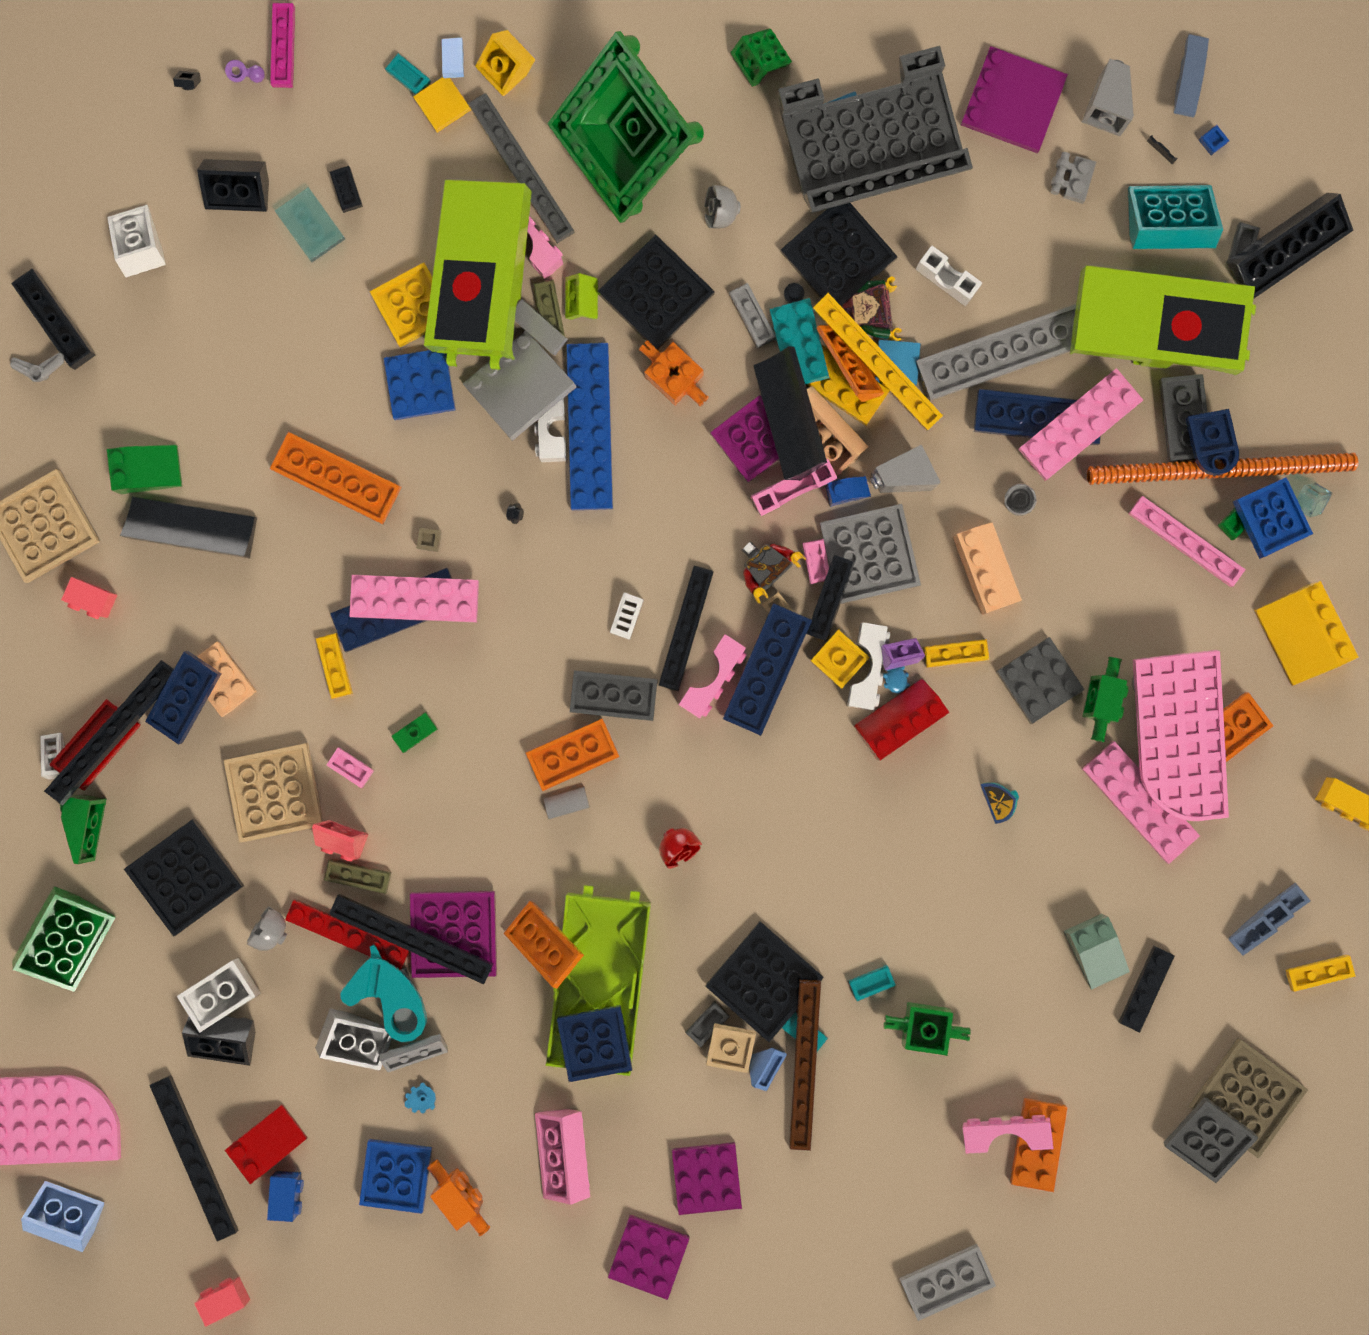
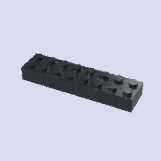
(53, 319)

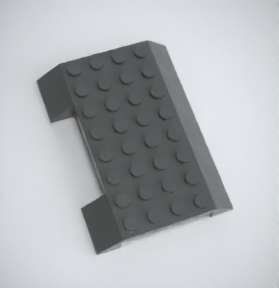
(873, 138)

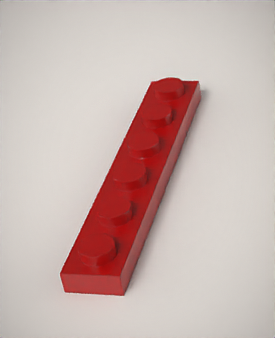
(344, 933)

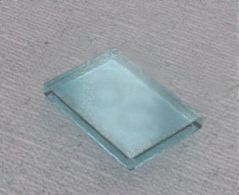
(310, 224)

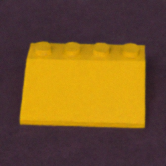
(1306, 633)

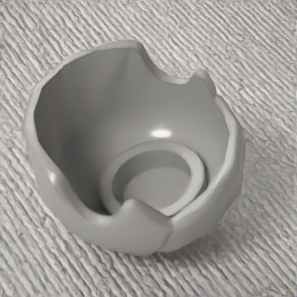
(1020, 499)

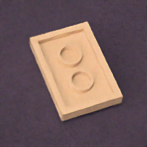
(232, 685)

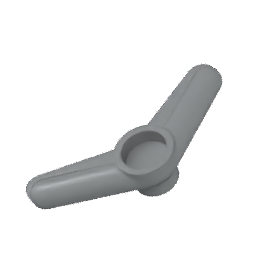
(38, 372)

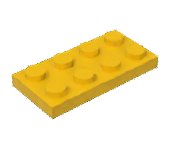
(839, 392)

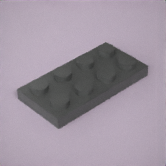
(1181, 398)
(613, 695)

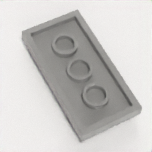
(947, 1282)

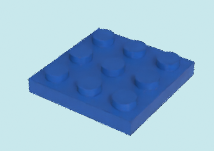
(419, 384)
(1272, 517)
(395, 1176)

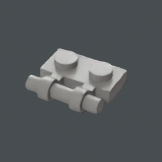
(1079, 179)

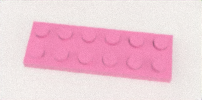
(1080, 424)
(414, 598)
(1121, 783)

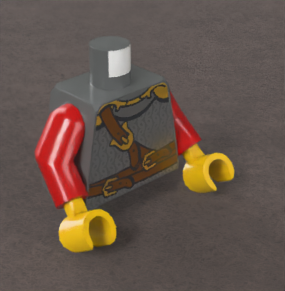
(767, 566)

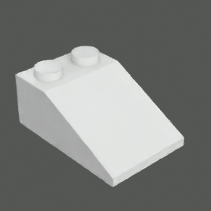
(135, 241)
(218, 994)

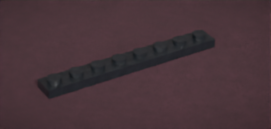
(109, 734)
(411, 939)
(194, 1158)

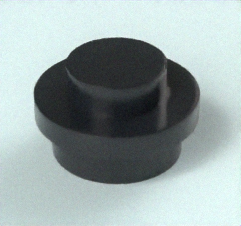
(793, 293)
(514, 513)

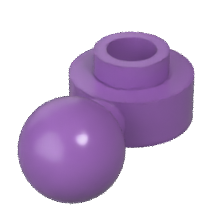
(255, 72)

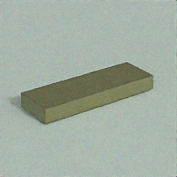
(548, 303)
(357, 876)

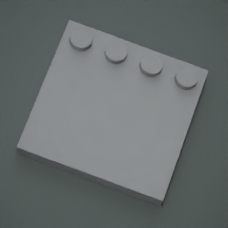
(521, 388)
(880, 549)

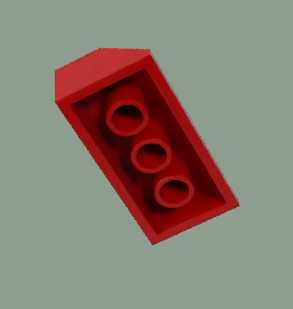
(901, 719)

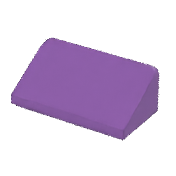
(901, 653)

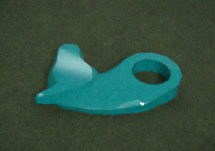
(394, 989)

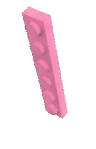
(1186, 541)

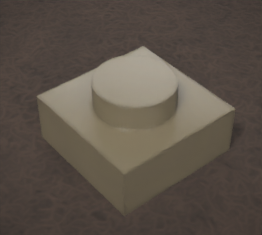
(428, 539)

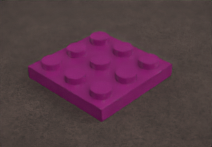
(748, 440)
(706, 1178)
(648, 1257)

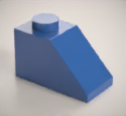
(847, 490)

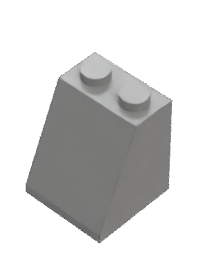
(1111, 100)
(906, 473)

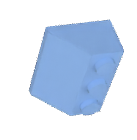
(62, 1216)

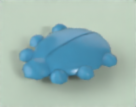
(896, 680)
(420, 1099)

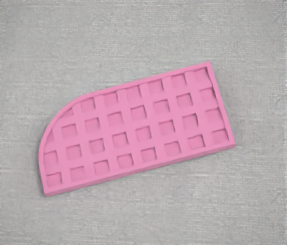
(1182, 733)
(56, 1121)

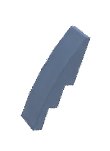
(1191, 76)
(1268, 919)

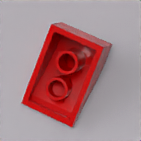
(266, 1144)

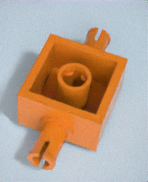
(674, 360)
(457, 1198)

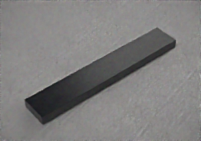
(686, 628)

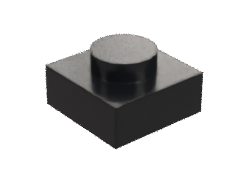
(187, 80)

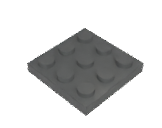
(1040, 680)
(1210, 1140)

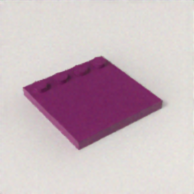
(1014, 99)
(459, 919)

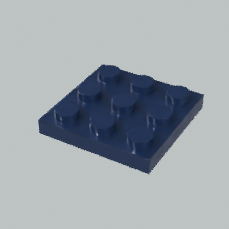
(594, 1043)

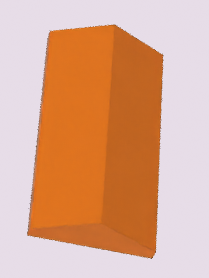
(854, 370)

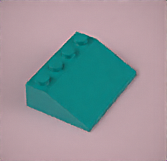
(1173, 217)

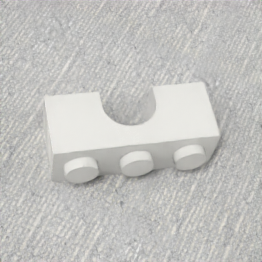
(937, 269)
(550, 447)

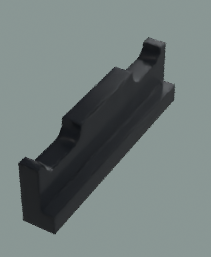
(1161, 149)

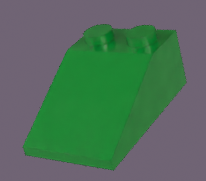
(144, 468)
(82, 826)

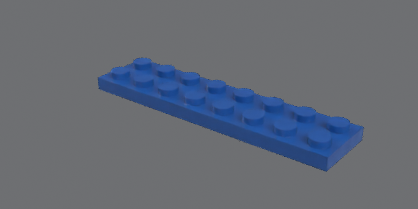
(590, 427)

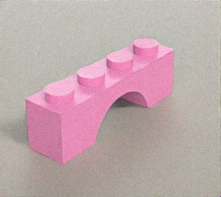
(543, 257)
(786, 490)
(698, 699)
(1034, 1131)

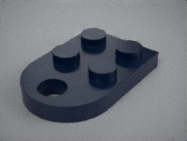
(1212, 439)

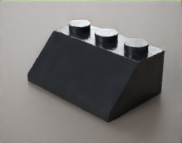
(234, 185)
(224, 1041)

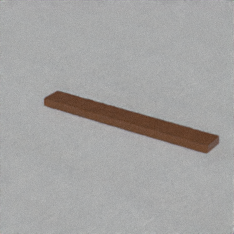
(805, 1065)

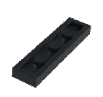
(830, 597)
(1146, 989)

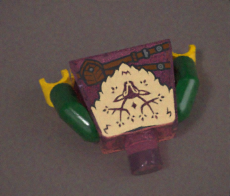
(873, 309)

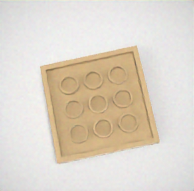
(44, 526)
(273, 792)

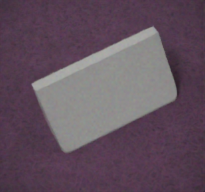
(566, 803)

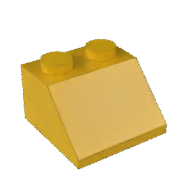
(504, 61)

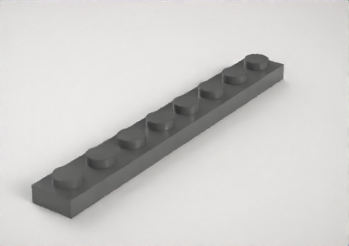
(521, 167)

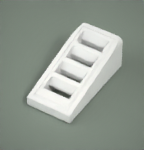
(626, 597)
(46, 757)

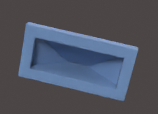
(764, 1067)

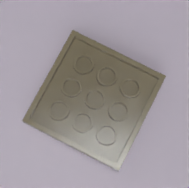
(1252, 1093)

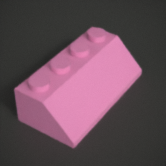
(562, 1155)

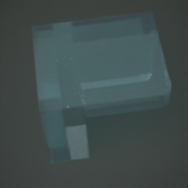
(1313, 499)

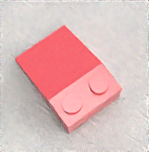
(339, 839)

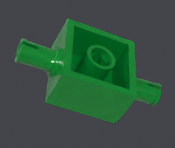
(1105, 699)
(935, 1039)

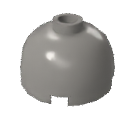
(721, 206)
(268, 931)

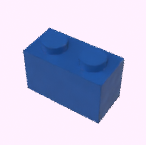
(284, 1196)

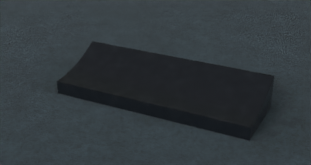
(1292, 243)
(790, 415)
(190, 527)

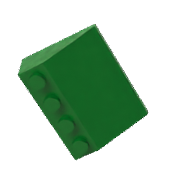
(62, 939)

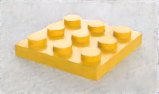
(405, 303)

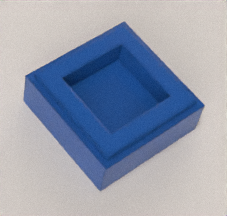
(1213, 140)

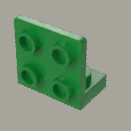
(759, 54)

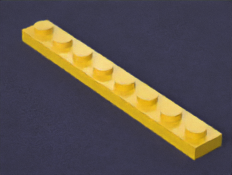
(877, 361)

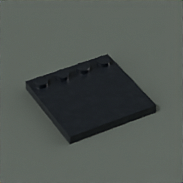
(838, 253)
(656, 292)
(183, 877)
(762, 981)

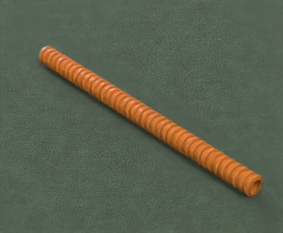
(1247, 467)

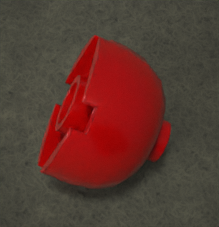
(678, 845)

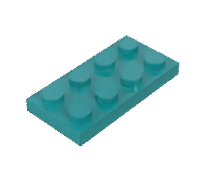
(797, 327)

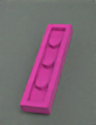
(282, 45)

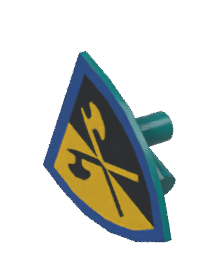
(1000, 801)

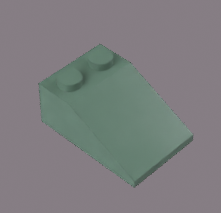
(1097, 950)

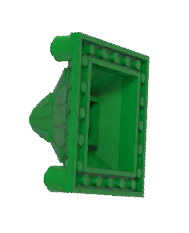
(622, 127)

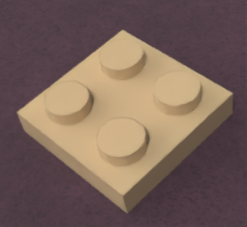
(731, 1048)

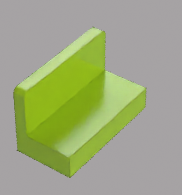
(581, 296)

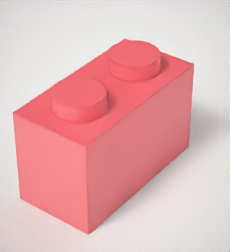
(88, 597)
(222, 1301)

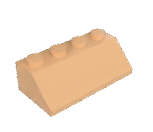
(838, 439)
(987, 568)

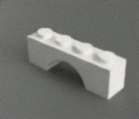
(871, 639)

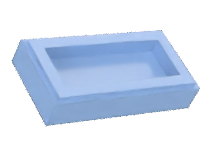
(452, 58)

